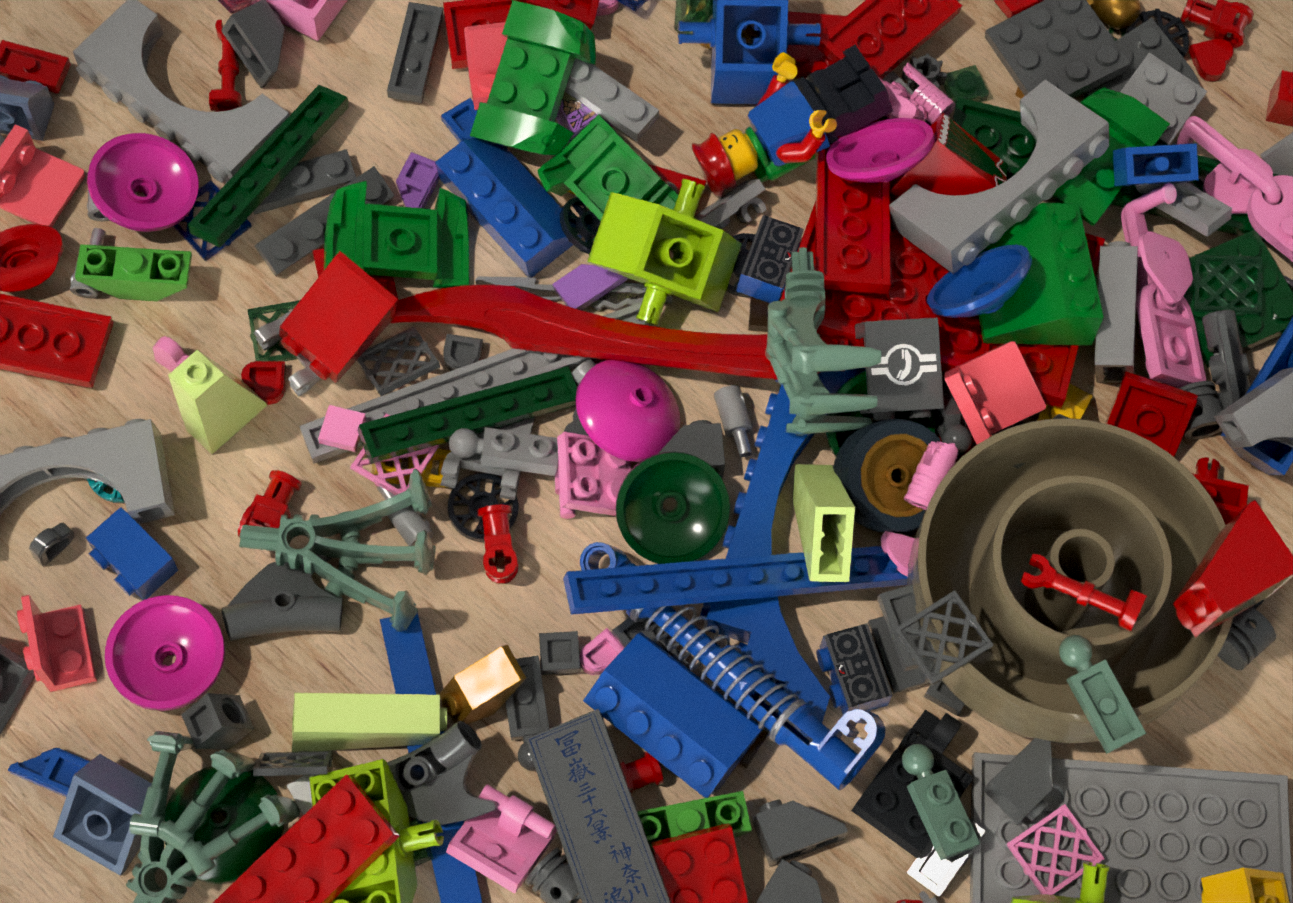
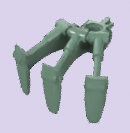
(800, 353)
(350, 550)
(180, 835)

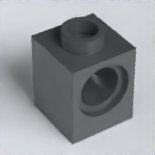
(217, 721)

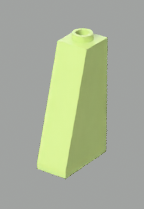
(212, 400)
(824, 522)
(365, 720)

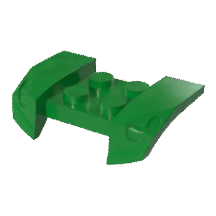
(533, 79)
(1129, 126)
(601, 164)
(400, 239)

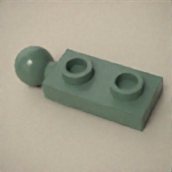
(1100, 695)
(938, 804)

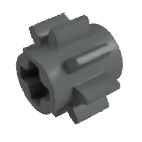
(929, 68)

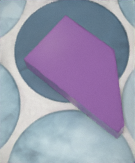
(417, 181)
(586, 285)

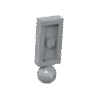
(1193, 207)
(508, 450)

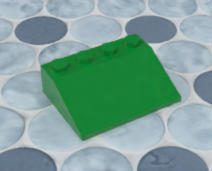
(1060, 293)

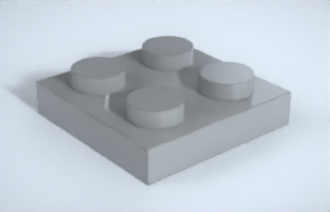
(1165, 93)

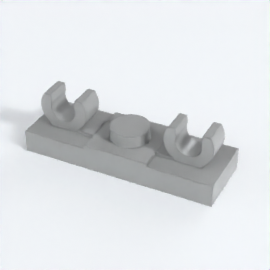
(734, 202)

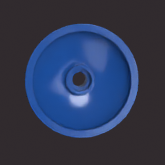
(981, 284)

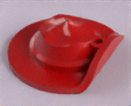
(28, 256)

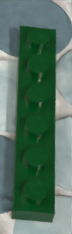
(268, 166)
(474, 411)

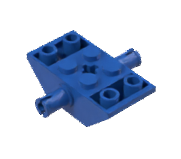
(740, 68)

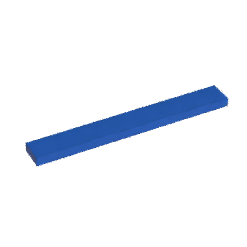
(413, 675)

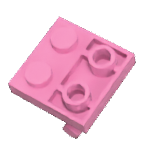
(587, 476)
(504, 841)

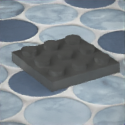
(1058, 44)

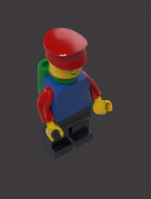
(795, 121)

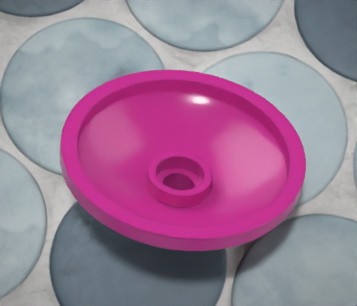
(881, 150)
(148, 166)
(621, 421)
(154, 631)

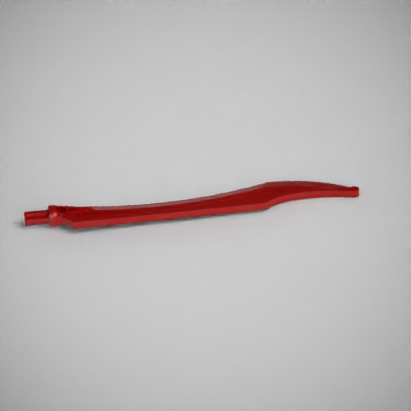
(551, 327)

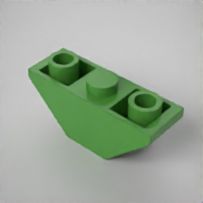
(133, 271)
(697, 815)

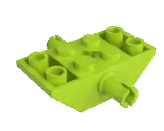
(637, 242)
(393, 873)

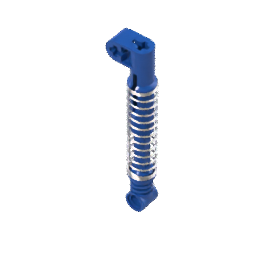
(746, 683)

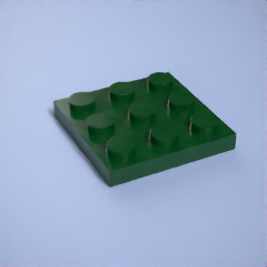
(1276, 293)

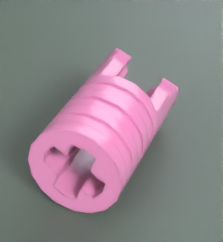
(927, 95)
(902, 105)
(930, 472)

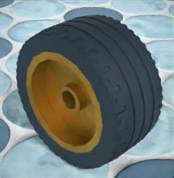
(866, 469)

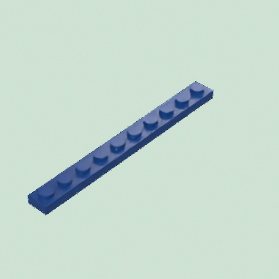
(718, 581)

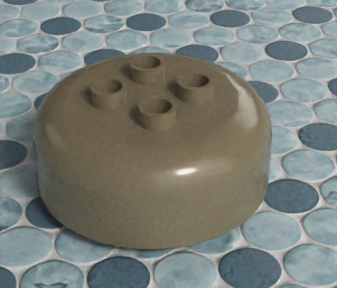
(1118, 524)

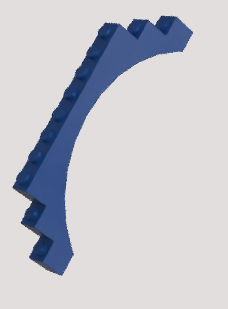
(760, 619)

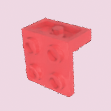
(484, 53)
(33, 181)
(994, 391)
(57, 645)

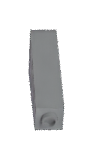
(1118, 301)

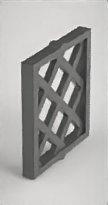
(403, 378)
(969, 621)
(293, 763)

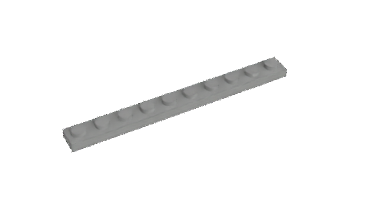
(480, 375)

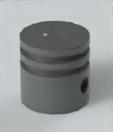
(1202, 420)
(1244, 641)
(554, 879)

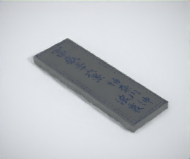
(596, 813)

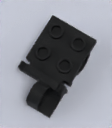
(887, 800)

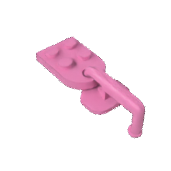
(1246, 185)
(1162, 310)

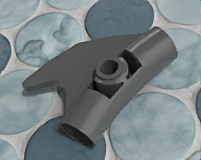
(1229, 364)
(281, 602)
(435, 778)

